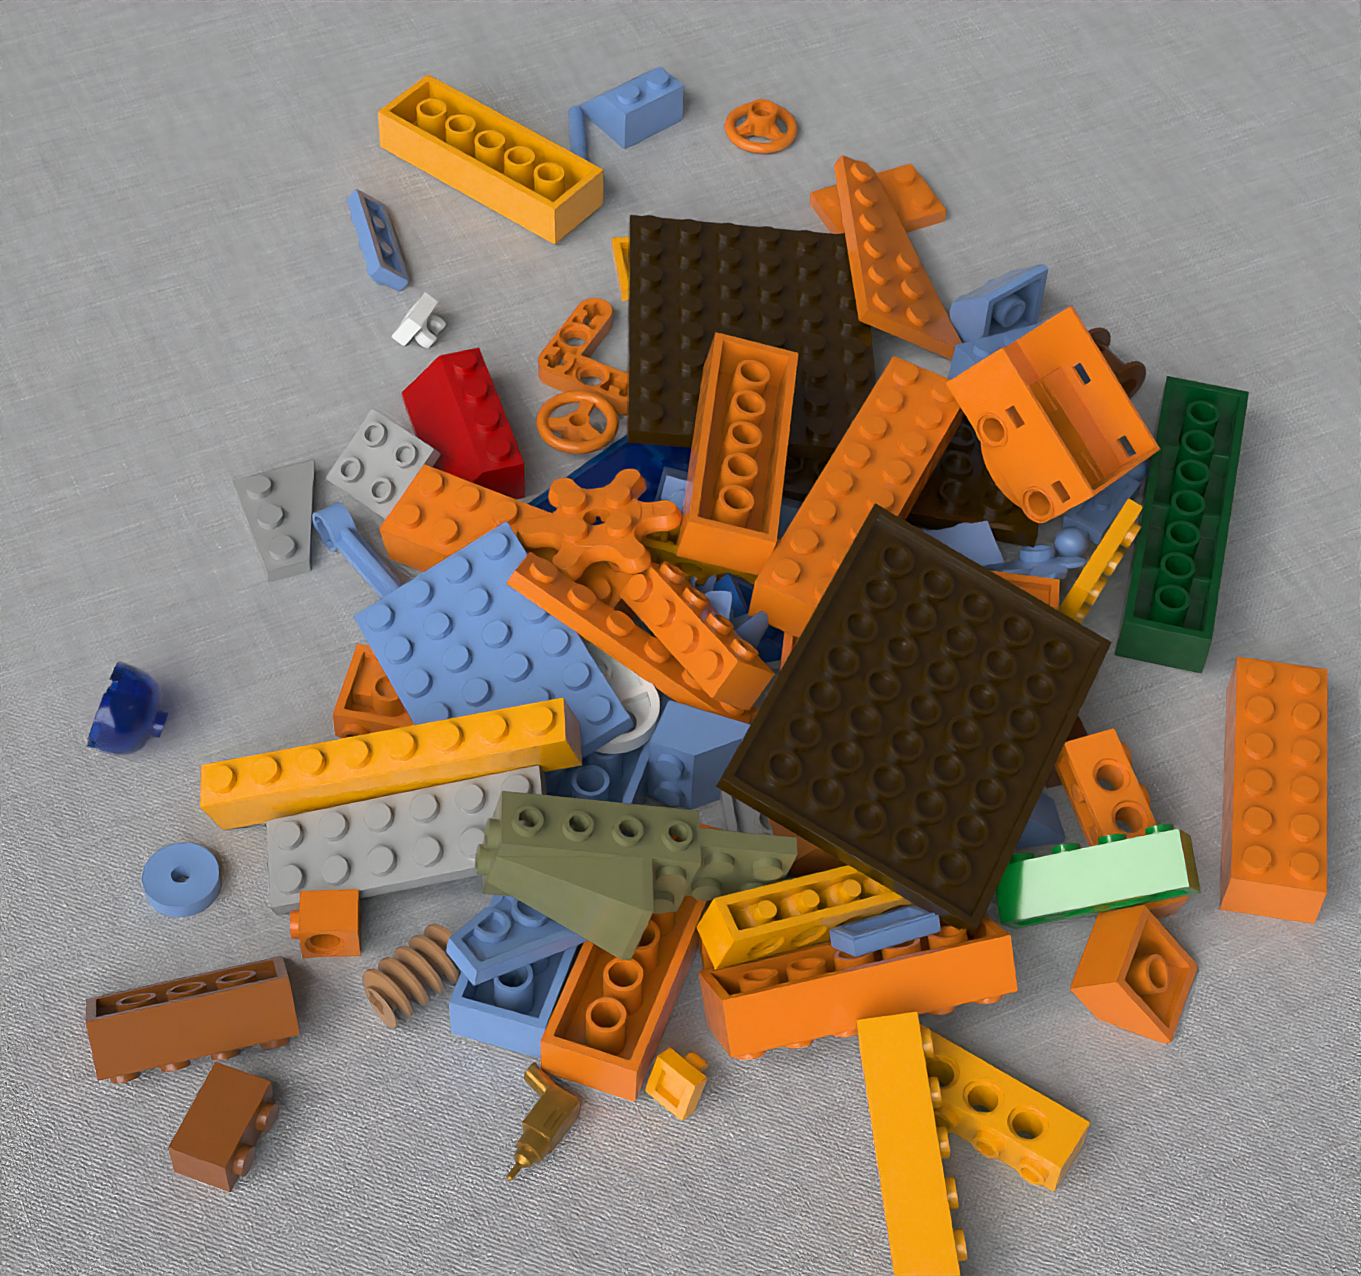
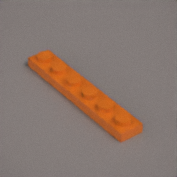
(614, 634)

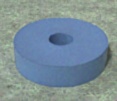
(185, 897)

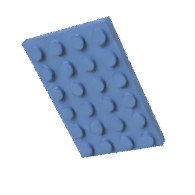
(474, 645)

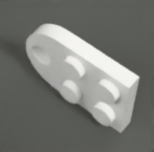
(637, 697)

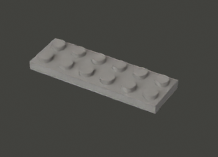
(388, 839)

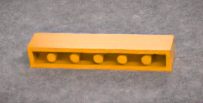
(910, 1146)

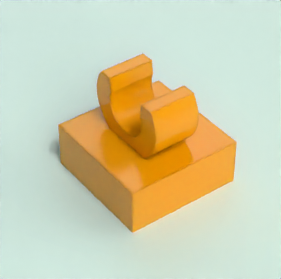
(677, 1082)

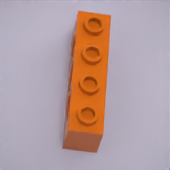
(1096, 808)

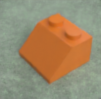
(1134, 974)

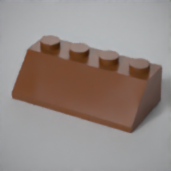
(191, 1019)

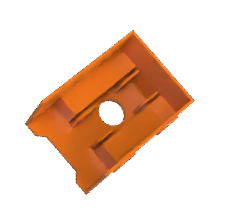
(1045, 429)

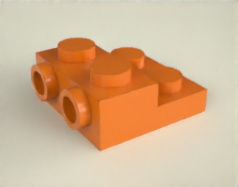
(367, 699)

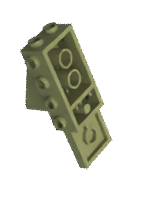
(613, 882)

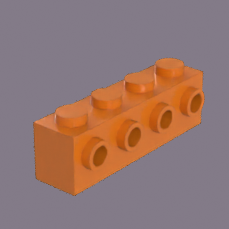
(697, 635)

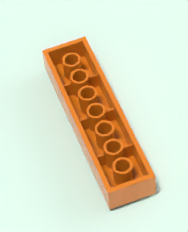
(878, 461)

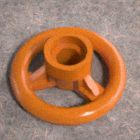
(761, 123)
(575, 428)

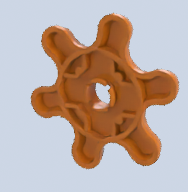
(615, 540)

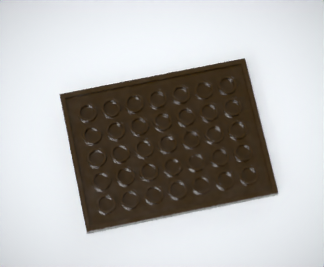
(753, 286)
(917, 719)

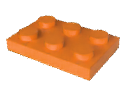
(907, 192)

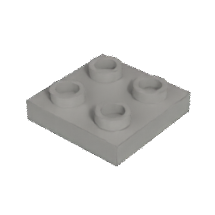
(380, 463)

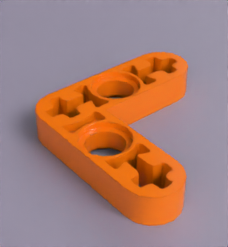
(577, 359)

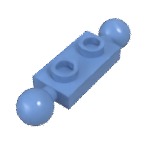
(1094, 516)

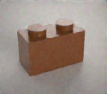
(223, 1127)

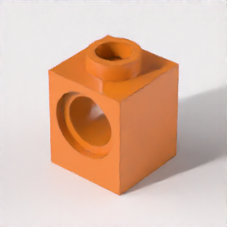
(328, 923)

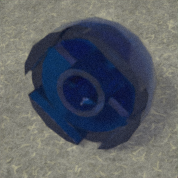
(127, 712)

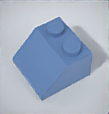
(637, 107)
(1000, 304)
(690, 755)

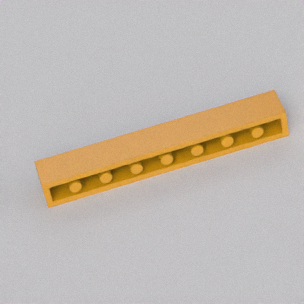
(389, 763)

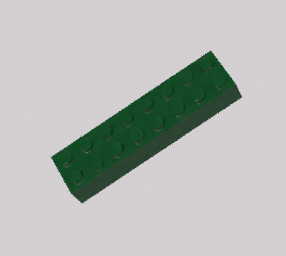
(1183, 526)

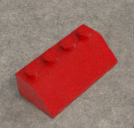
(463, 419)

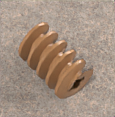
(409, 974)

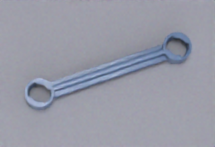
(339, 533)

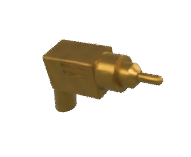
(545, 1122)

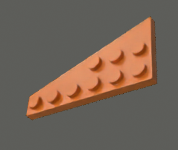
(885, 269)

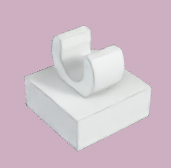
(418, 321)

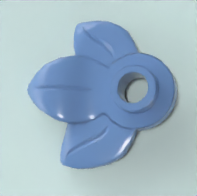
(1043, 563)

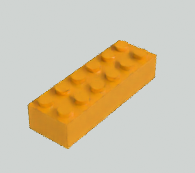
(491, 158)

